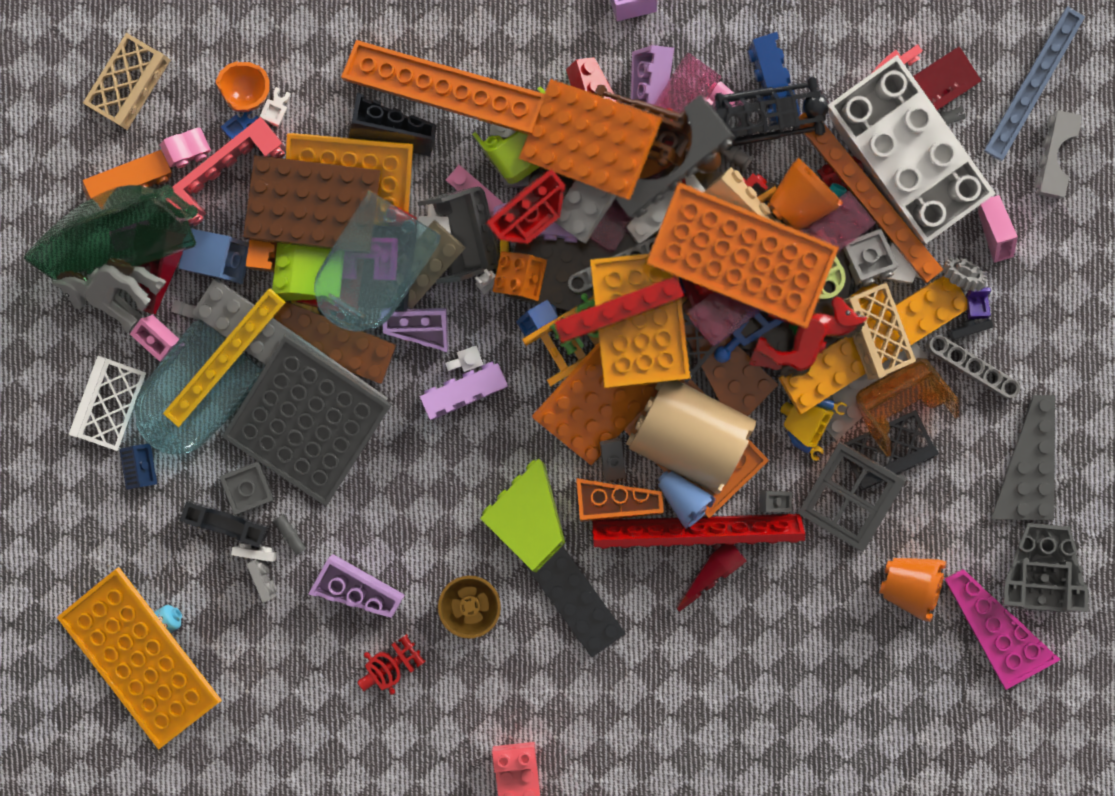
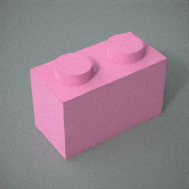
(154, 337)

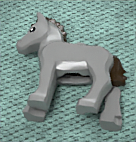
(103, 288)

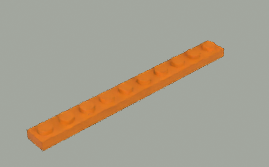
(874, 202)

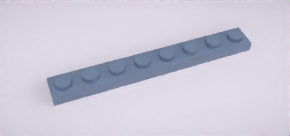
(1034, 83)

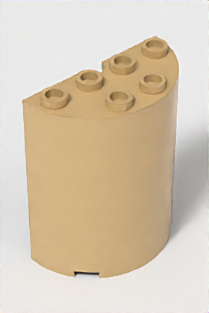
(692, 434)

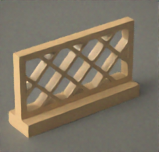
(138, 93)
(864, 340)

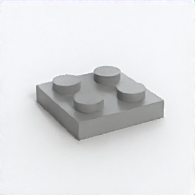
(265, 587)

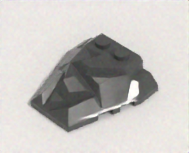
(1046, 572)

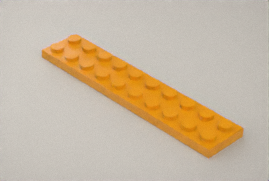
(841, 362)

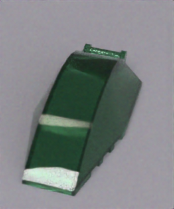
(118, 224)

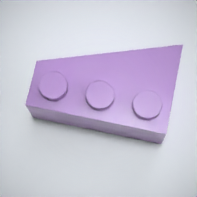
(420, 326)

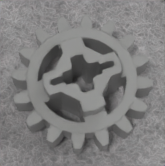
(964, 274)

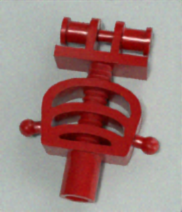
(373, 677)

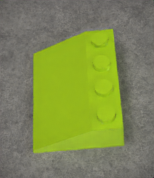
(297, 270)

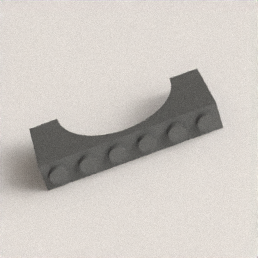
(708, 137)

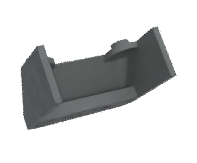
(468, 218)

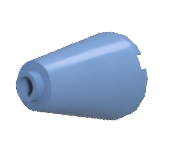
(685, 498)

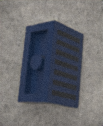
(138, 466)

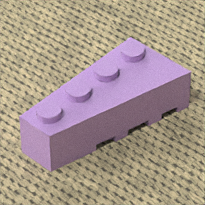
(355, 588)

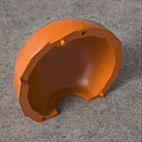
(243, 86)

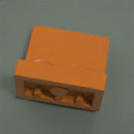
(519, 275)

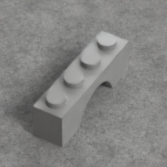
(1052, 179)

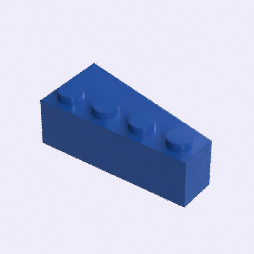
(769, 68)

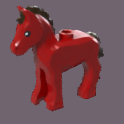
(809, 340)

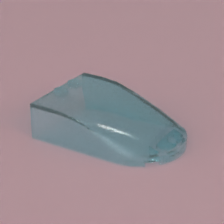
(372, 265)
(171, 378)

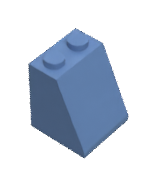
(216, 256)

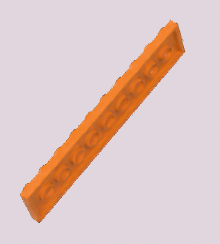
(443, 87)

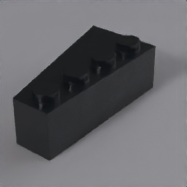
(380, 123)

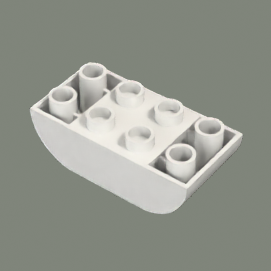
(909, 150)

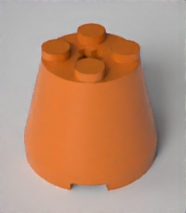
(802, 197)
(914, 585)

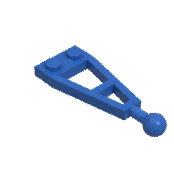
(723, 353)

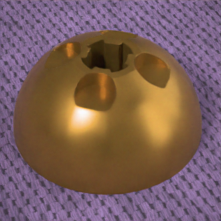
(461, 616)

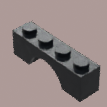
(225, 523)

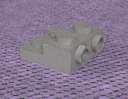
(870, 258)

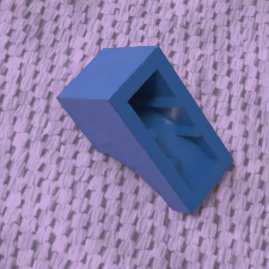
(537, 318)

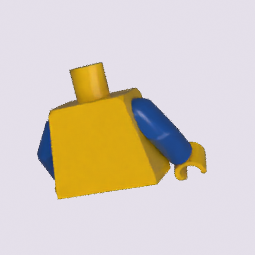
(809, 426)

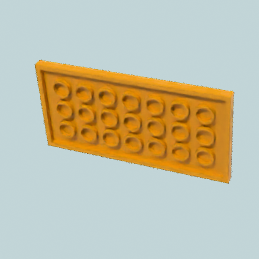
(138, 658)

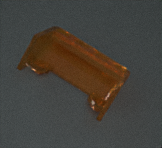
(899, 391)

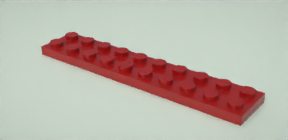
(705, 531)

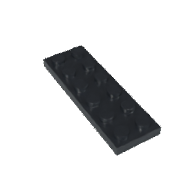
(578, 602)

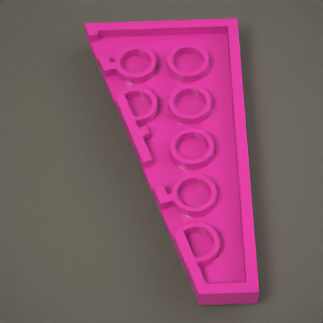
(1004, 639)

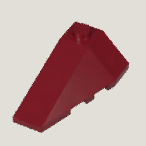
(164, 269)
(720, 563)

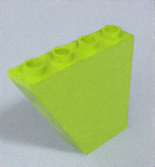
(527, 517)

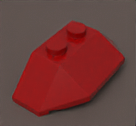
(529, 210)

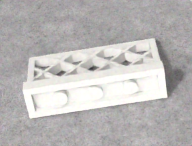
(89, 398)

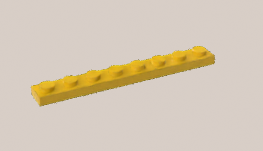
(224, 357)

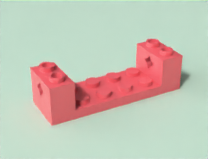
(257, 133)
(516, 769)

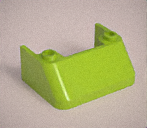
(506, 153)

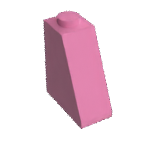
(997, 229)

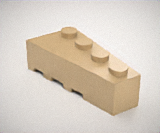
(733, 190)

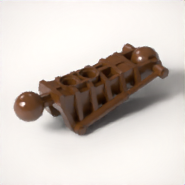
(677, 131)

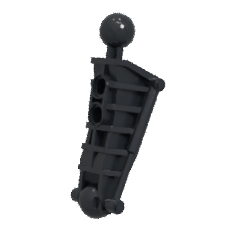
(787, 113)

